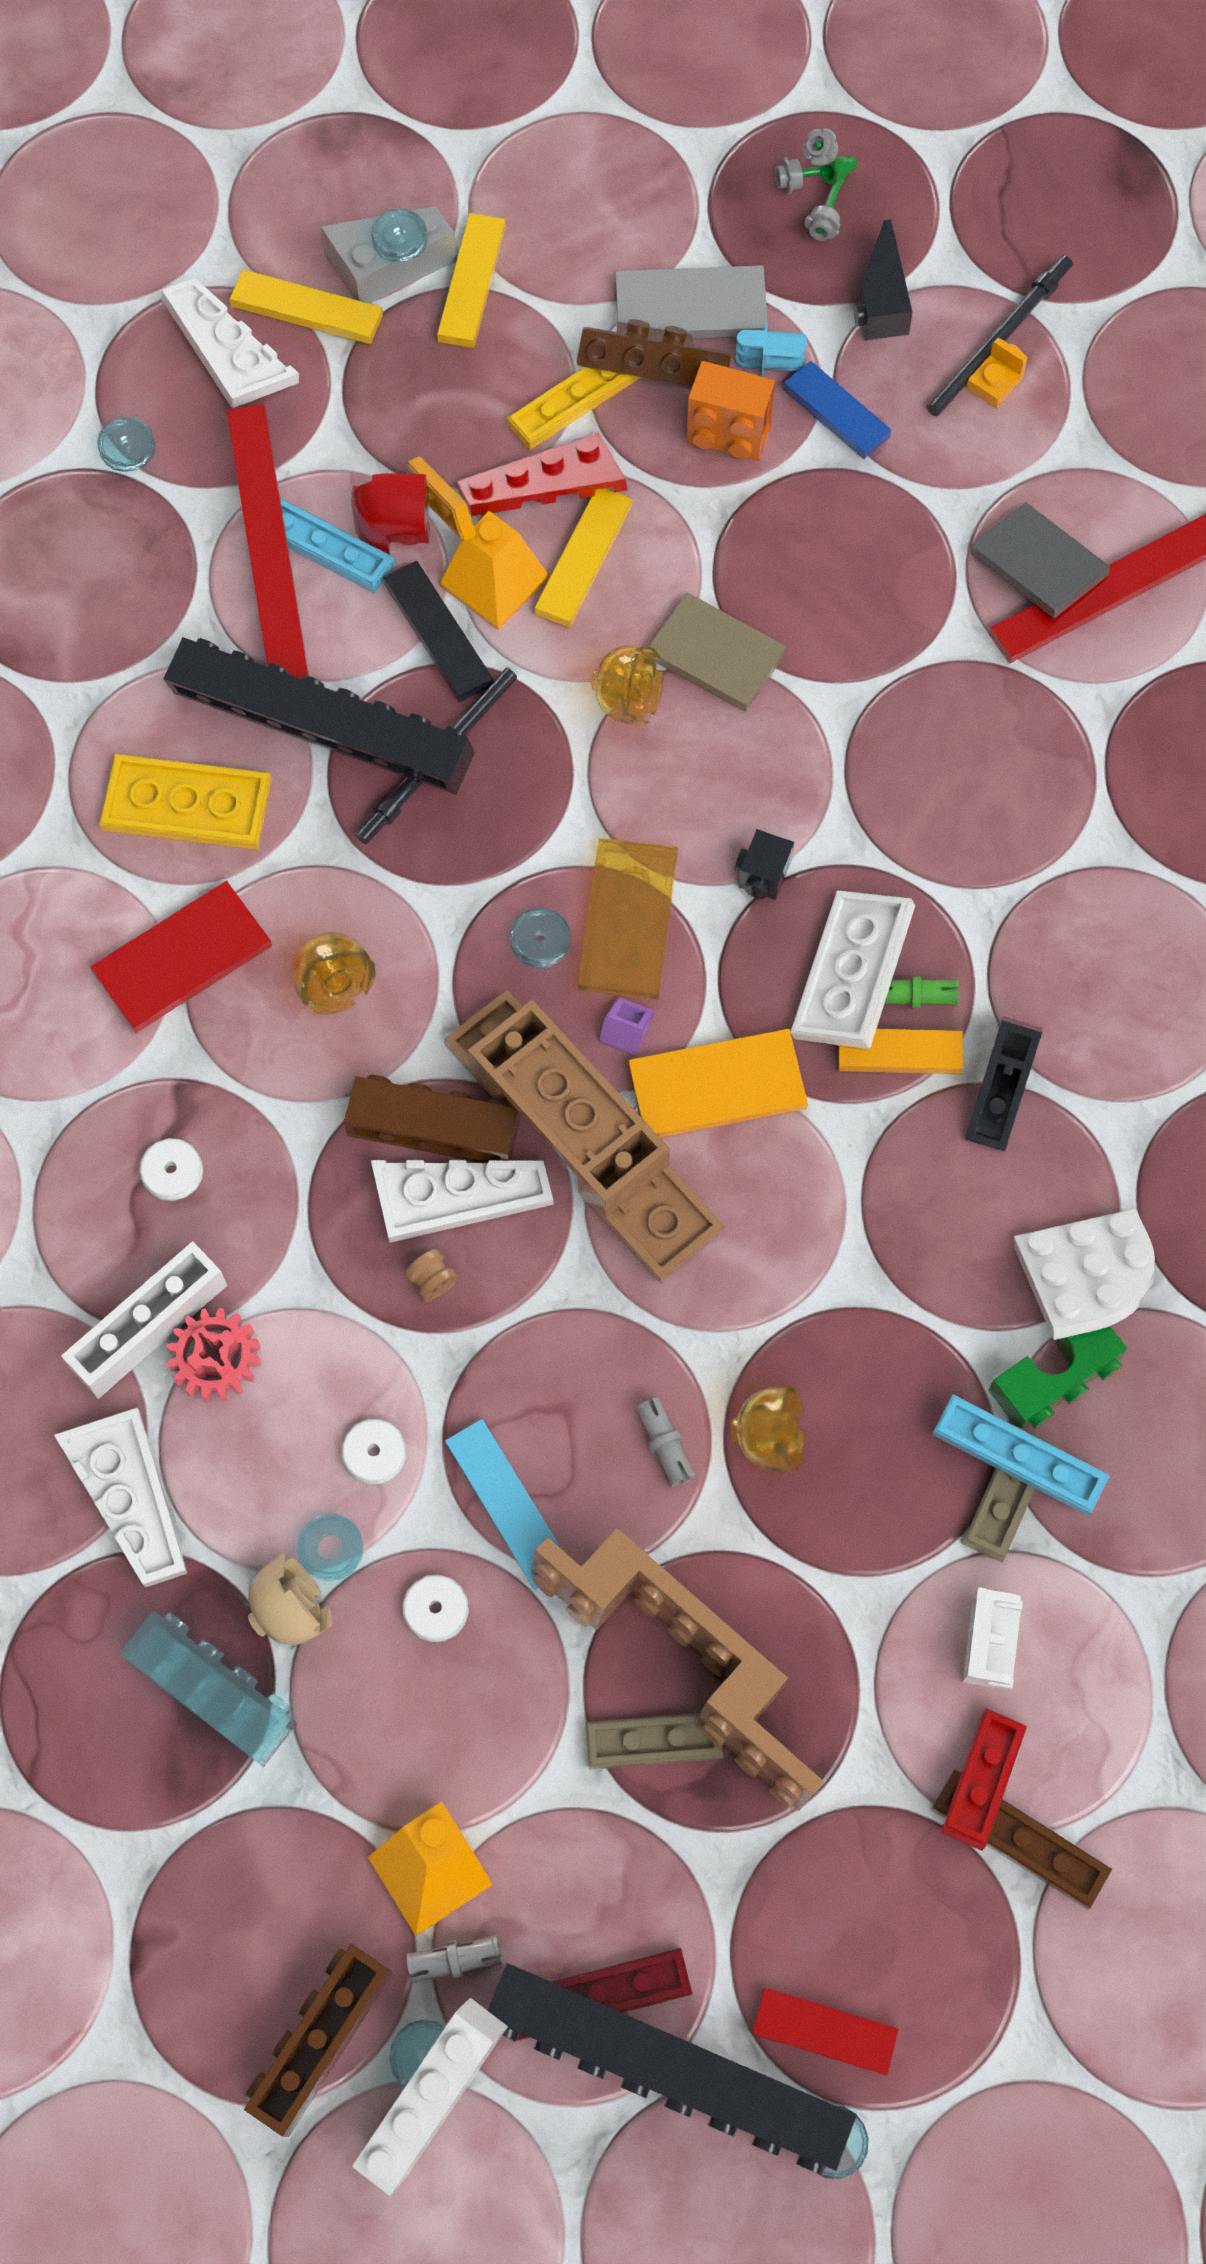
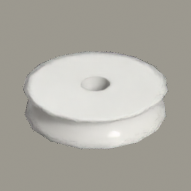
(176, 1184)
(373, 1468)
(433, 1590)

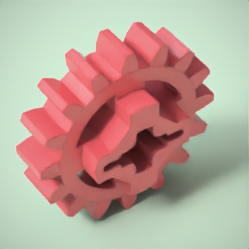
(201, 1365)

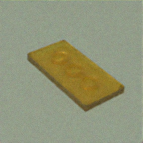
(628, 919)

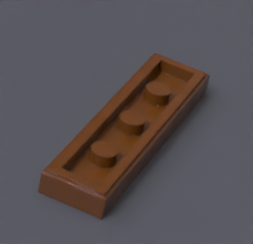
(1038, 1850)

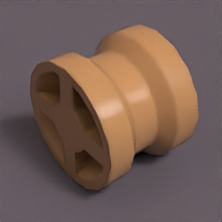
(431, 1275)

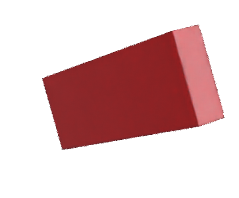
(983, 1779)
(825, 2031)

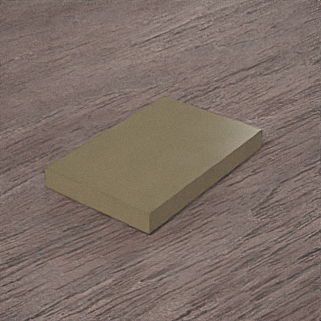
(717, 651)

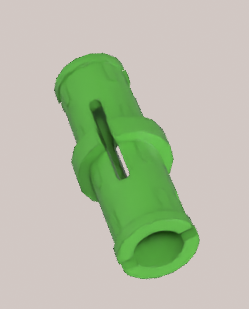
(923, 992)

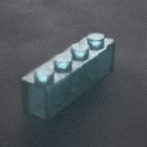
(208, 1687)

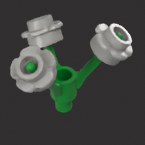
(822, 151)

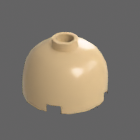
(286, 1603)

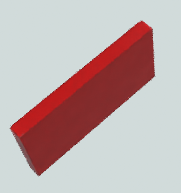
(181, 956)

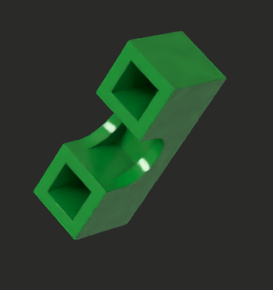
(1031, 1394)

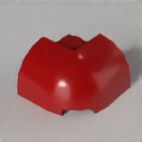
(391, 510)

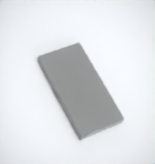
(700, 300)

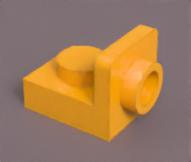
(998, 373)

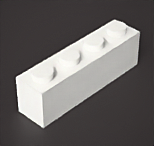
(144, 1320)
(429, 2096)

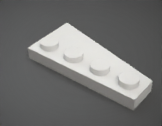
(227, 349)
(126, 1488)

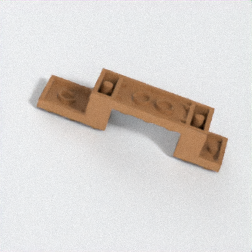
(591, 1127)
(752, 1681)

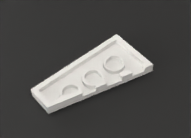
(441, 1196)

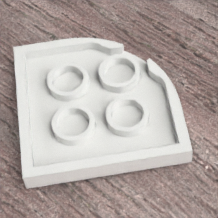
(1088, 1271)

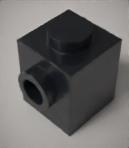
(764, 864)

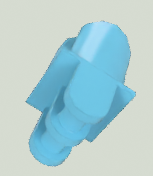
(770, 350)

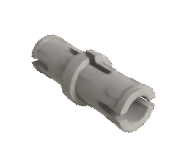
(665, 1442)
(454, 1958)

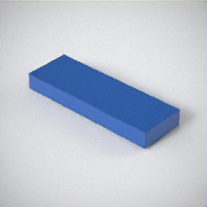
(837, 409)

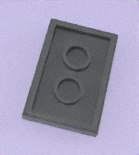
(1040, 560)

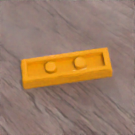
(445, 500)
(906, 1053)

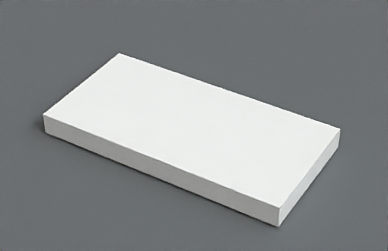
(853, 969)

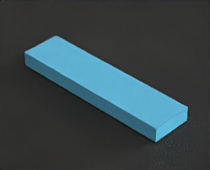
(335, 548)
(1021, 1455)
(500, 1493)

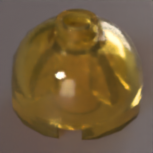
(628, 684)
(331, 972)
(770, 1429)

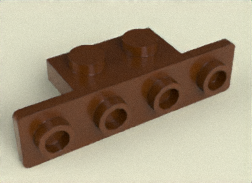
(646, 352)

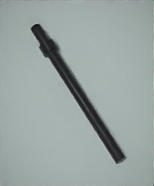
(1041, 289)
(389, 807)

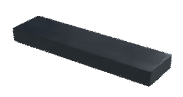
(438, 631)

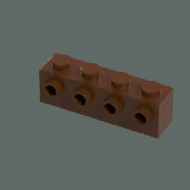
(318, 2041)

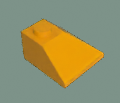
(494, 571)
(429, 1869)

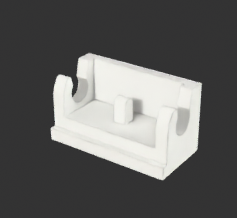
(992, 1639)

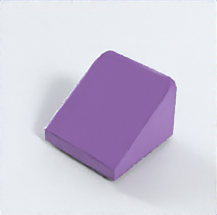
(626, 1025)

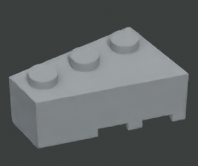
(373, 277)

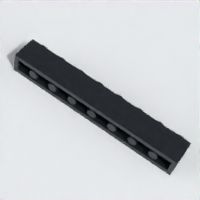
(320, 715)
(672, 2068)

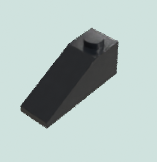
(884, 296)
(1004, 1083)

